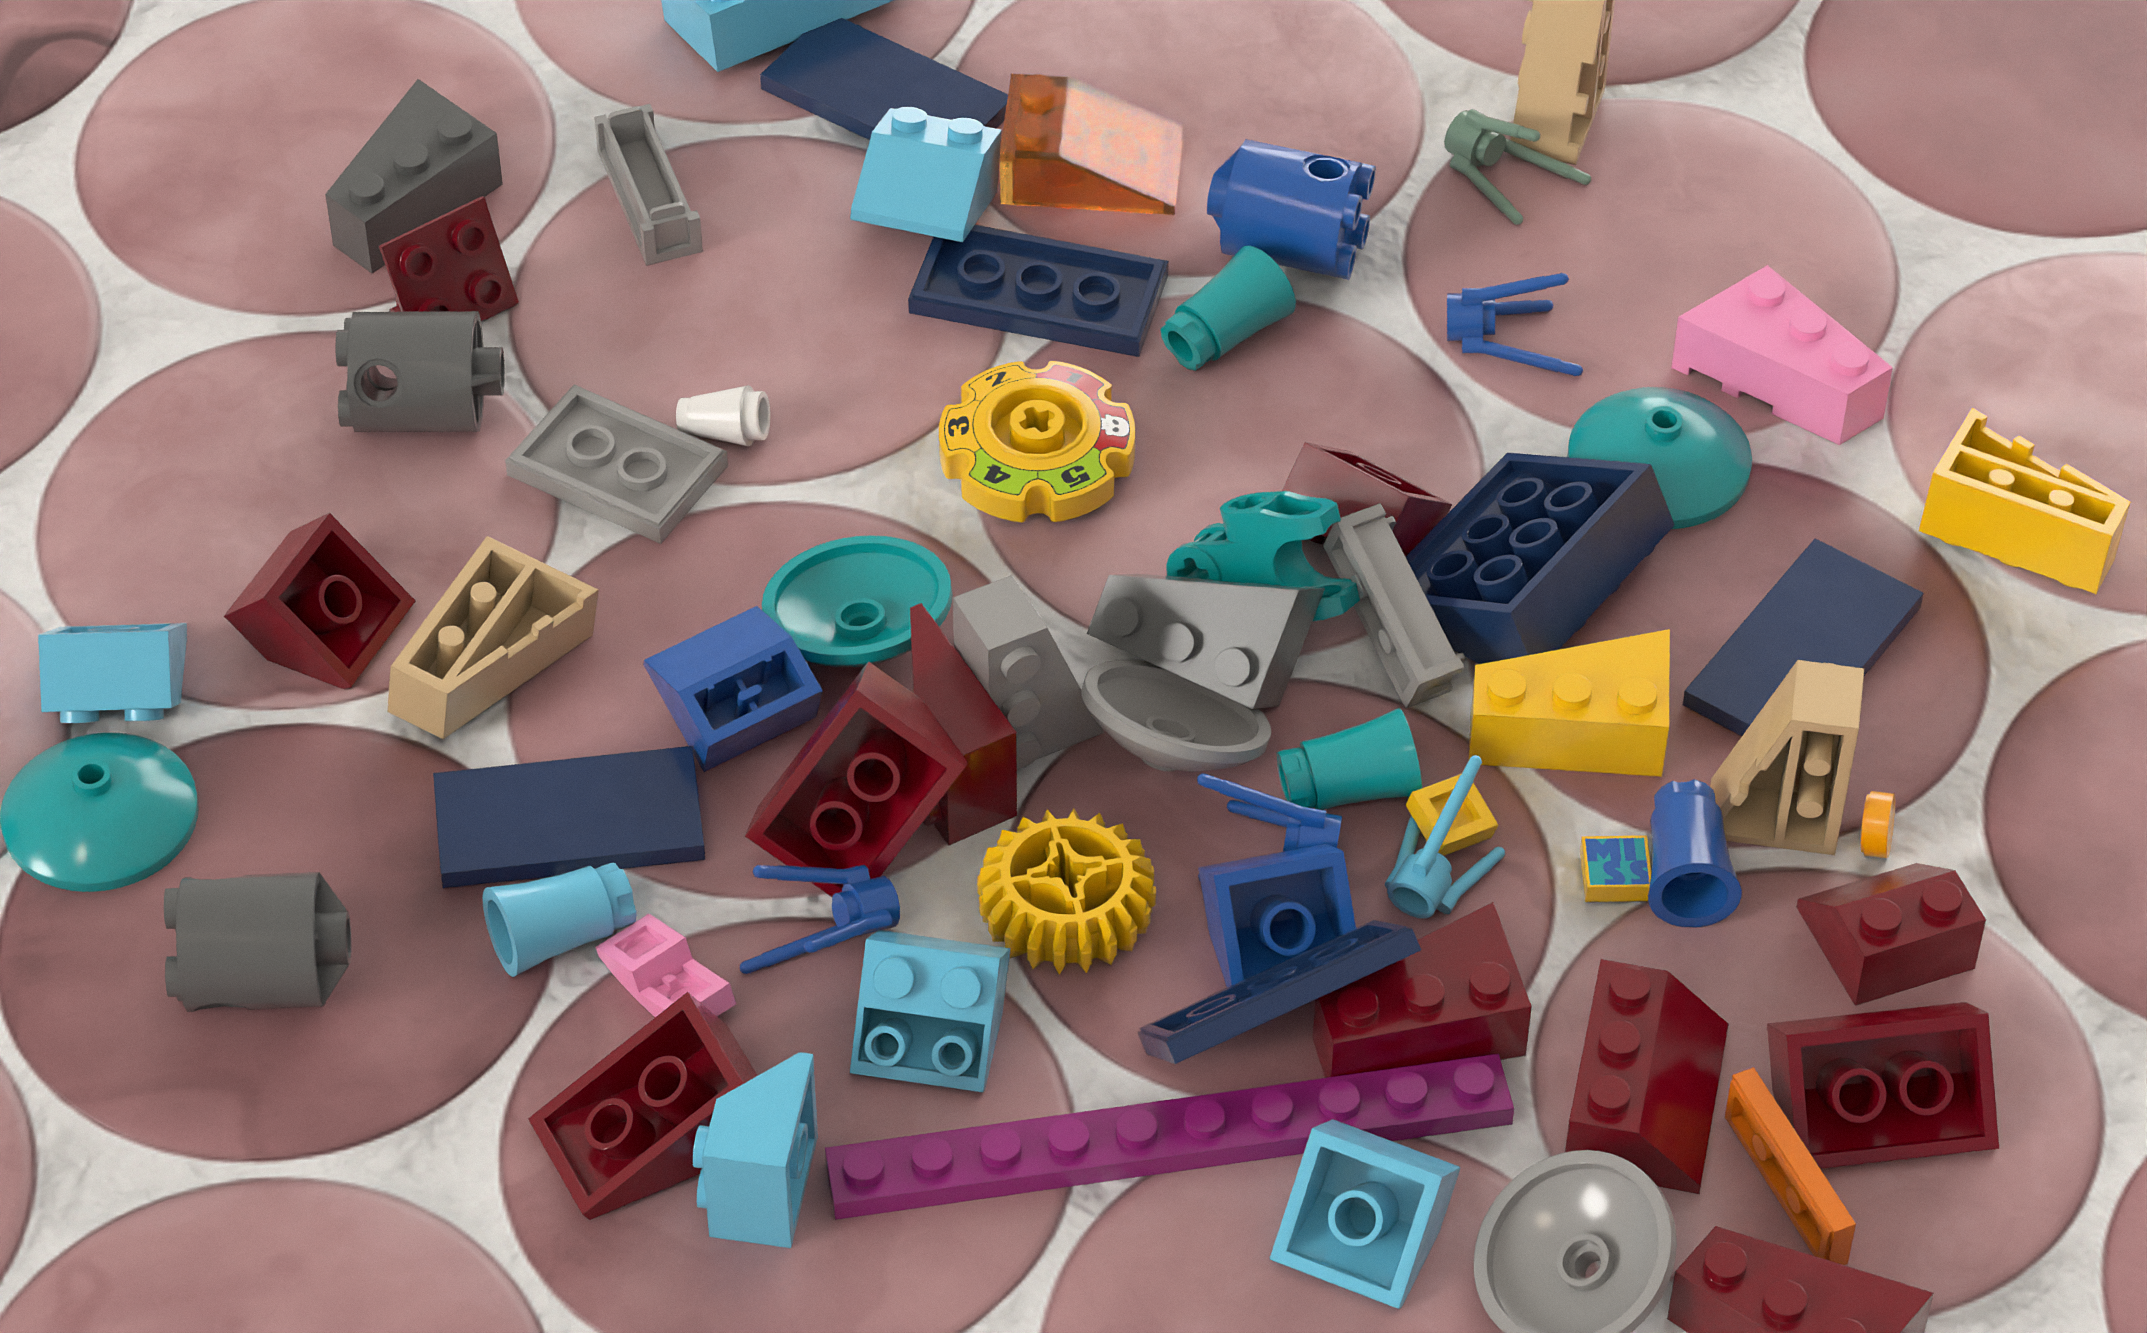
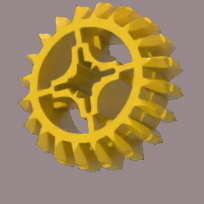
(1066, 890)

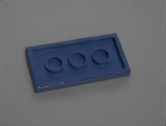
(859, 76)
(1041, 289)
(1817, 612)
(568, 816)
(1277, 990)

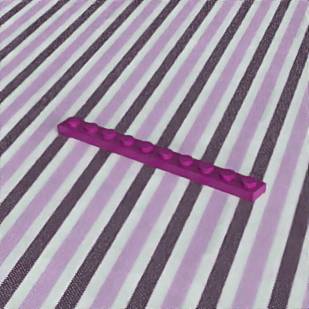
(1162, 1136)

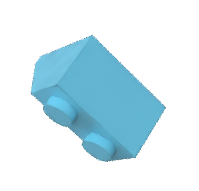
(927, 174)
(112, 669)
(759, 1155)
(1364, 1212)

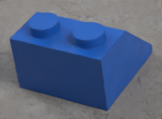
(1275, 907)

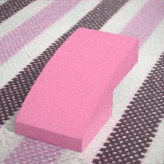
(659, 968)

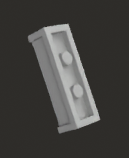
(647, 185)
(1393, 606)

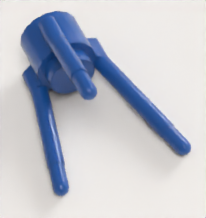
(1474, 313)
(1304, 825)
(858, 910)

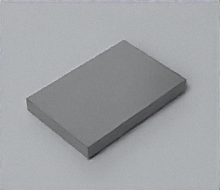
(617, 463)

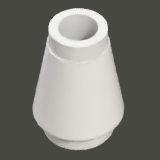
(726, 415)

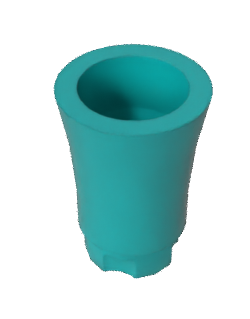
(1229, 309)
(1352, 765)

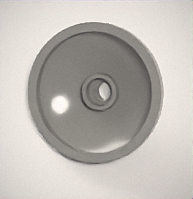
(1172, 719)
(1557, 1224)

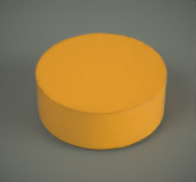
(1878, 824)

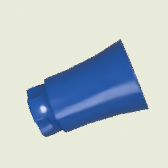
(1690, 857)

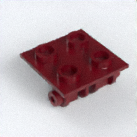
(451, 265)

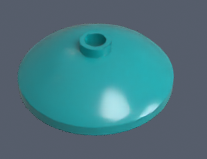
(1688, 440)
(855, 597)
(99, 812)

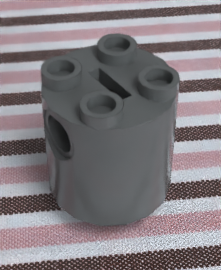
(437, 369)
(256, 941)

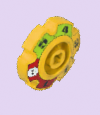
(1037, 441)

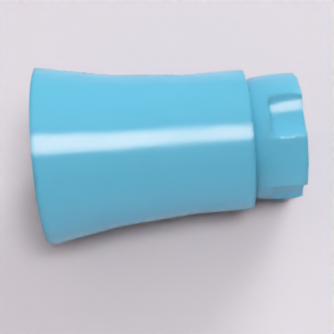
(556, 914)

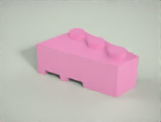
(1786, 352)

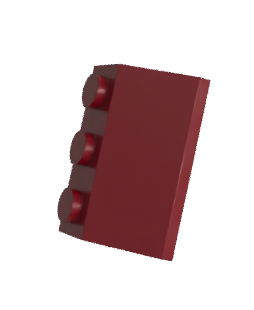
(859, 782)
(1648, 1075)
(1887, 1083)

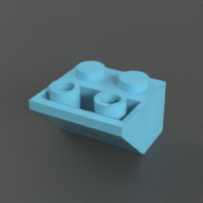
(929, 1010)

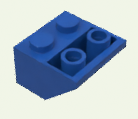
(735, 686)

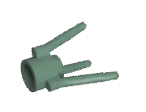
(1479, 141)

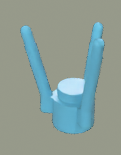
(1423, 879)

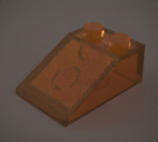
(1085, 149)

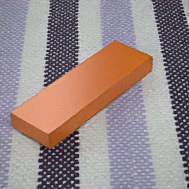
(1789, 1168)

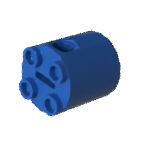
(1292, 206)

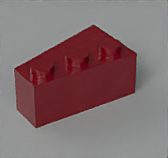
(1432, 1007)
(1765, 1288)

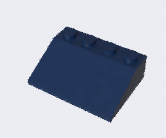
(1537, 551)

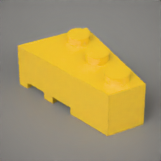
(2022, 509)
(1576, 708)

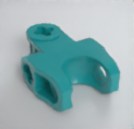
(1264, 546)

